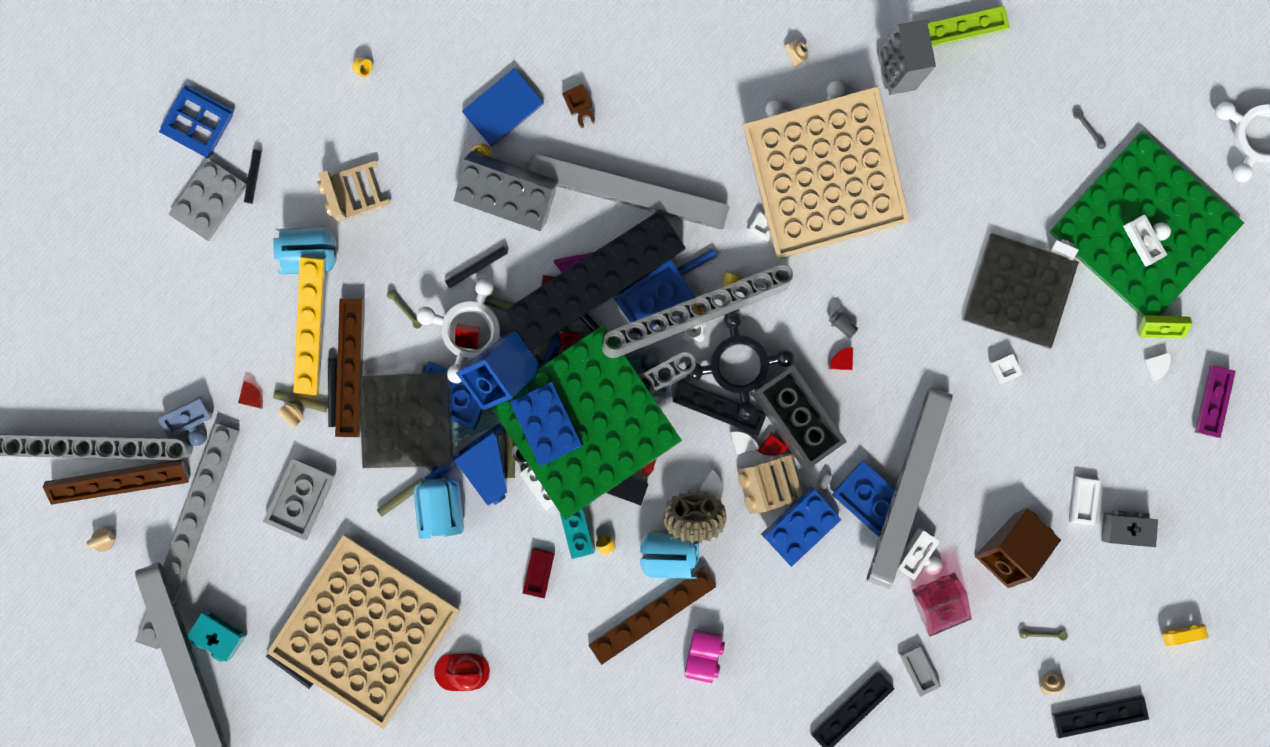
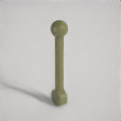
(392, 295)
(1062, 635)

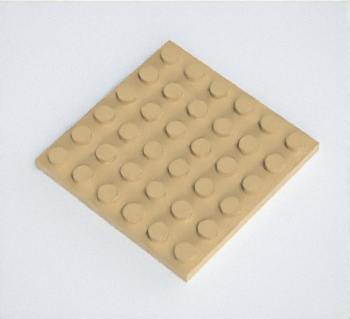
(826, 172)
(363, 631)

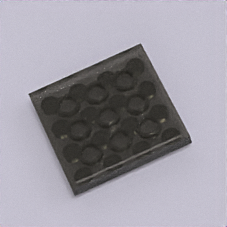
(1020, 291)
(406, 420)

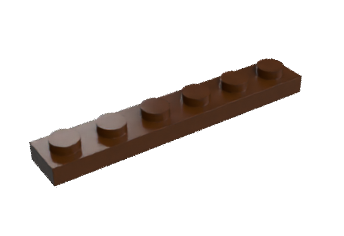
(349, 367)
(116, 482)
(651, 616)

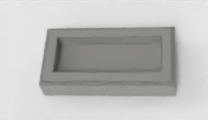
(919, 670)

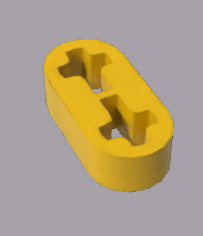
(1185, 634)

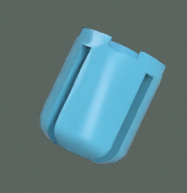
(304, 242)
(438, 508)
(668, 566)

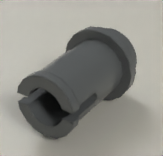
(843, 324)

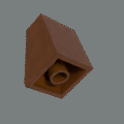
(1018, 549)

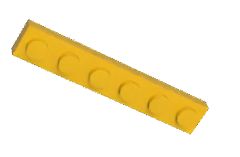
(309, 325)

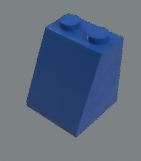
(499, 371)
(484, 467)

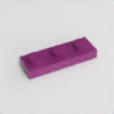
(1215, 401)

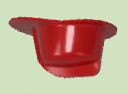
(461, 672)

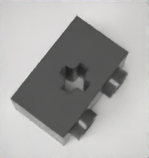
(1143, 532)

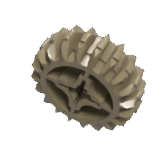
(694, 516)

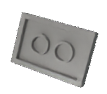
(208, 199)
(299, 499)

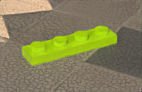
(968, 26)

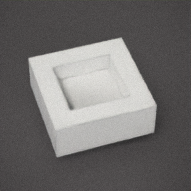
(1064, 249)
(1006, 368)

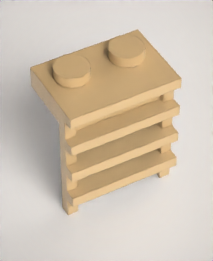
(338, 196)
(760, 488)

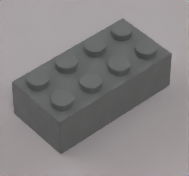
(907, 57)
(505, 190)
(798, 417)

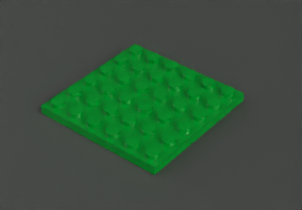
(1152, 184)
(612, 416)

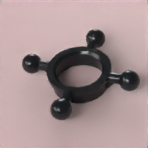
(784, 358)

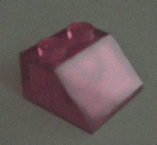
(942, 604)

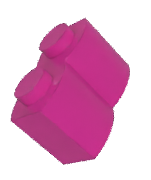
(703, 656)

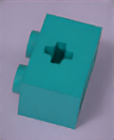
(578, 535)
(228, 636)

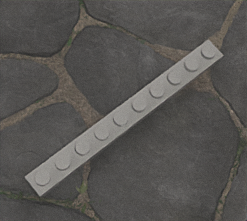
(193, 518)

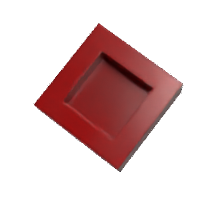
(467, 336)

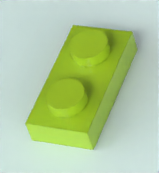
(1164, 326)

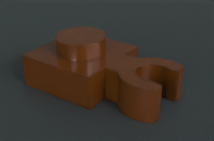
(578, 102)

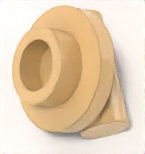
(797, 52)
(291, 414)
(101, 540)
(1052, 683)

